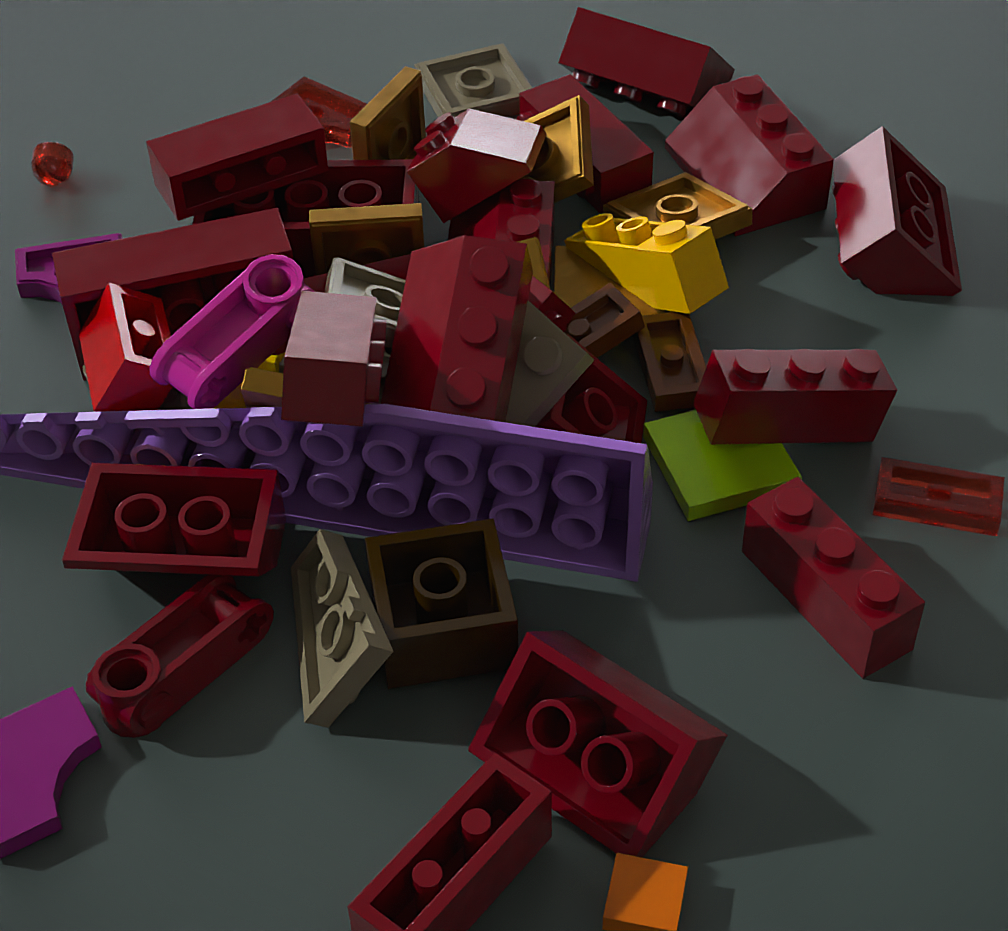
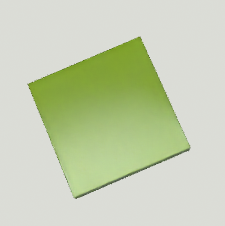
(715, 476)

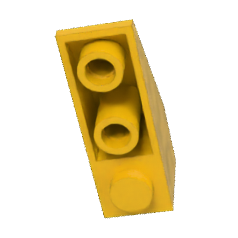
(658, 262)

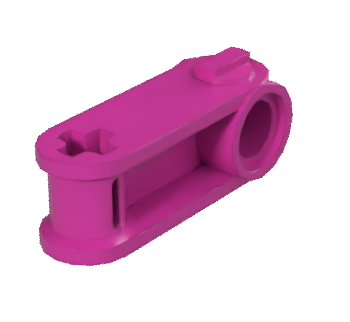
(232, 332)

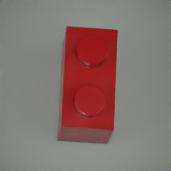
(119, 349)

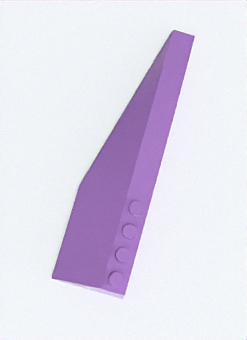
(551, 492)

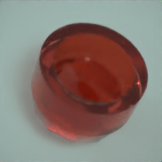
(52, 163)

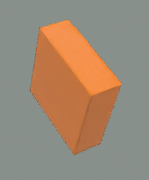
(644, 895)

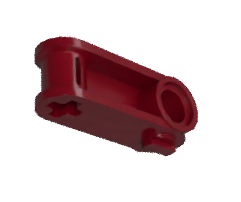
(176, 655)

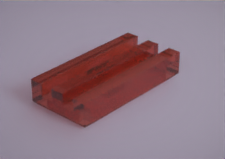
(938, 504)

